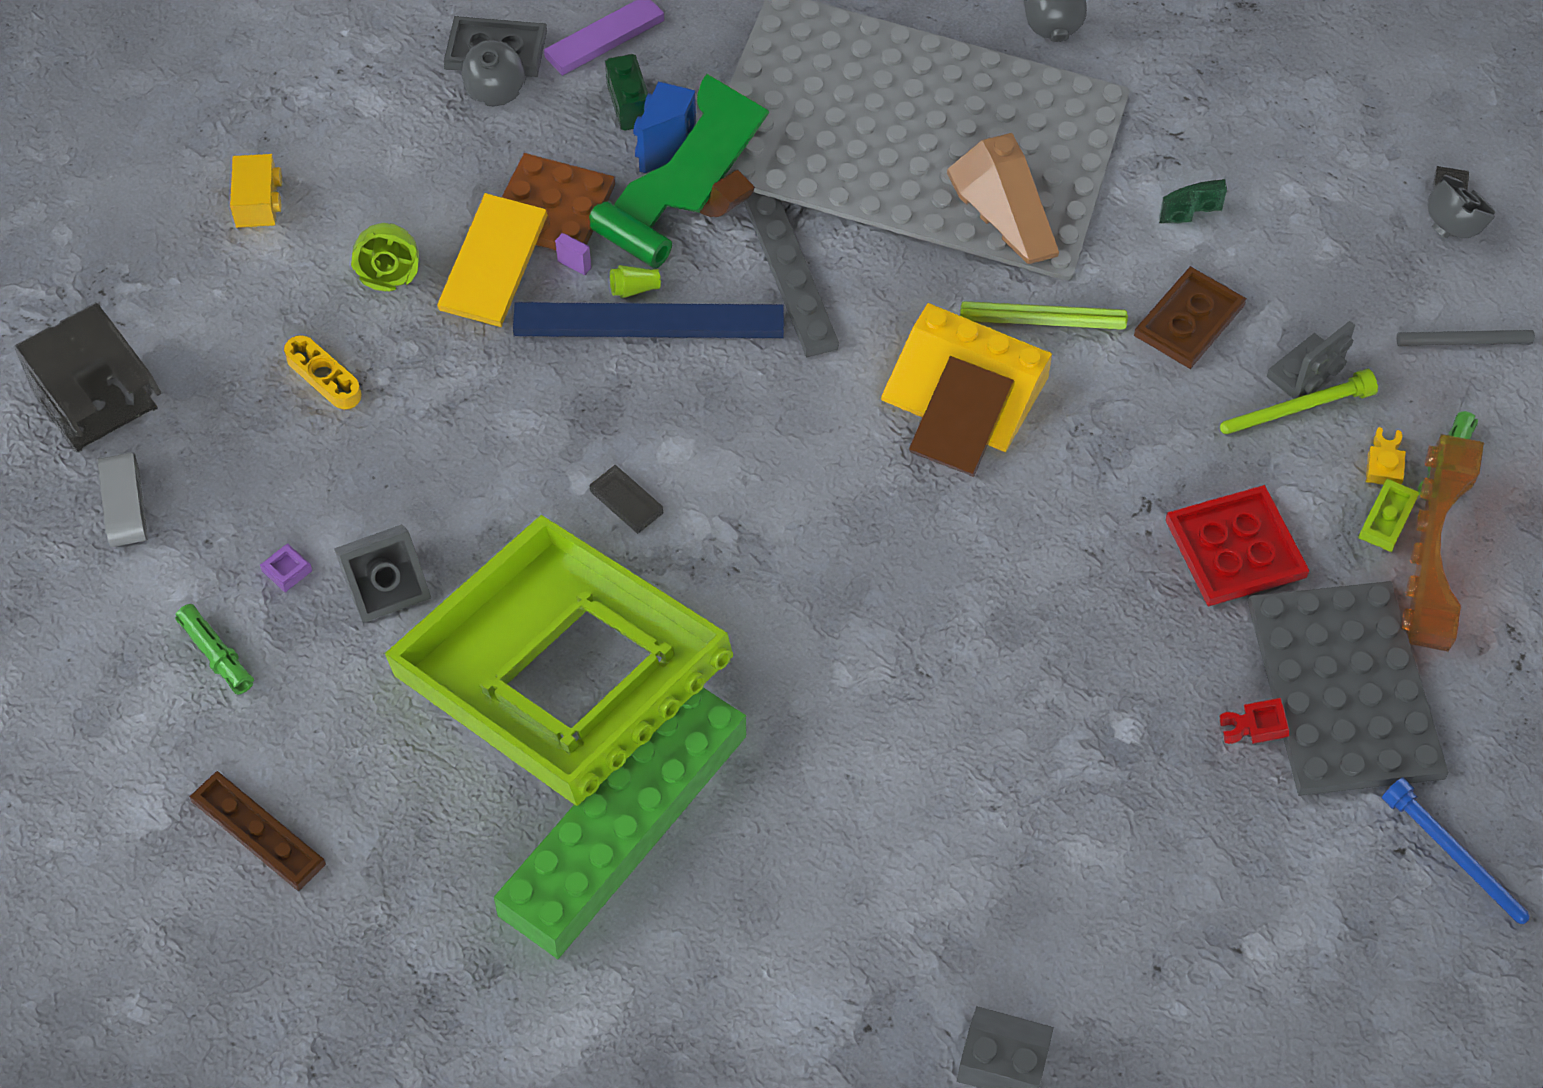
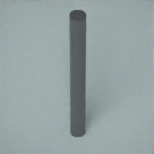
(1465, 337)

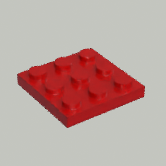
(1236, 545)

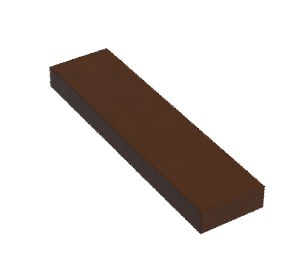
(257, 830)

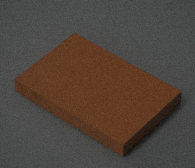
(1190, 317)
(961, 416)

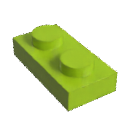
(1388, 515)

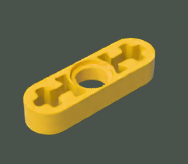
(324, 385)

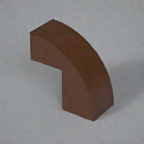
(728, 194)

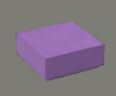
(573, 254)
(286, 567)

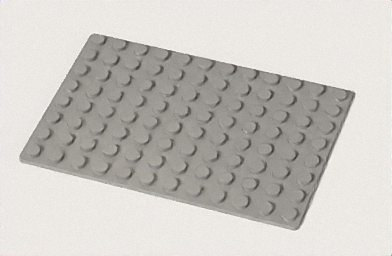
(882, 110)

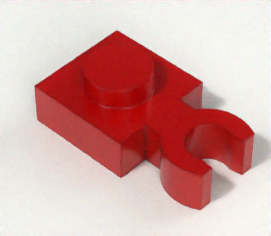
(1261, 721)

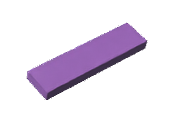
(603, 35)

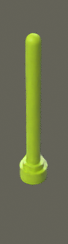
(1361, 384)

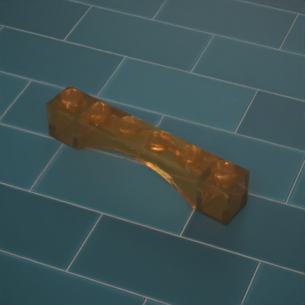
(1433, 607)

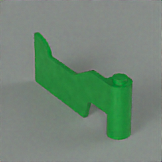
(686, 180)

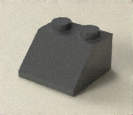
(383, 573)
(1004, 1051)

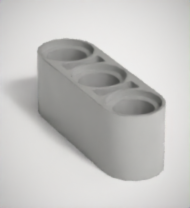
(122, 499)

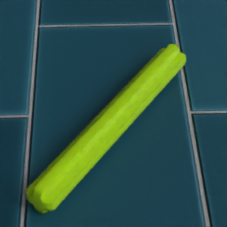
(1044, 315)

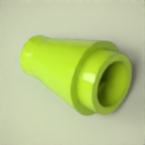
(632, 280)

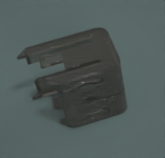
(71, 369)

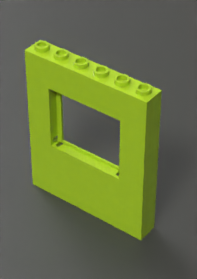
(519, 607)

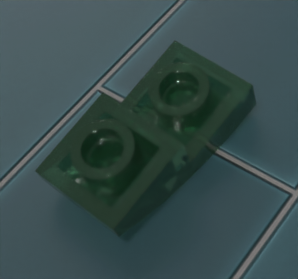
(1182, 203)

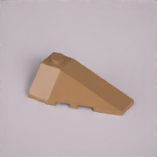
(1002, 189)

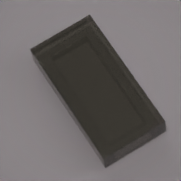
(626, 499)

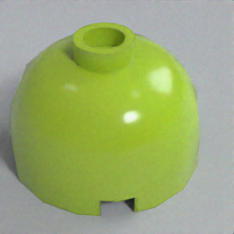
(385, 256)

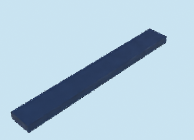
(648, 320)

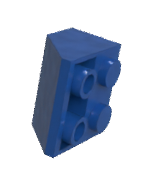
(664, 125)

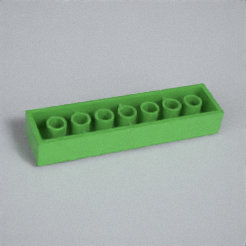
(618, 825)

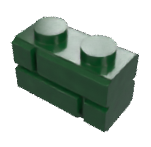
(626, 89)

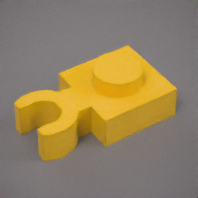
(1385, 459)

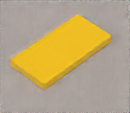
(492, 260)

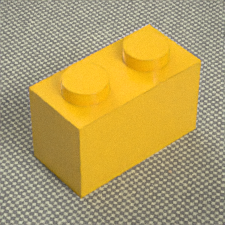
(254, 190)

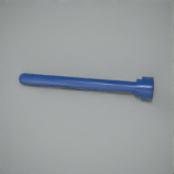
(1401, 796)

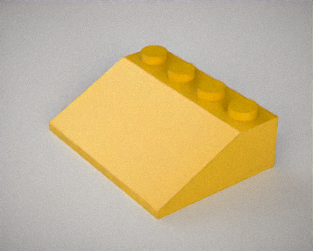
(946, 334)

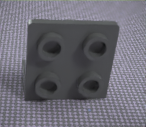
(1312, 362)

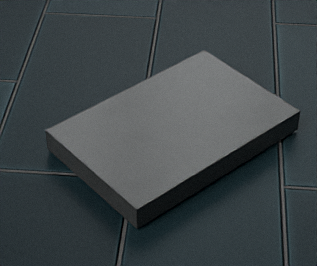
(524, 37)

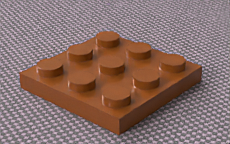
(563, 191)

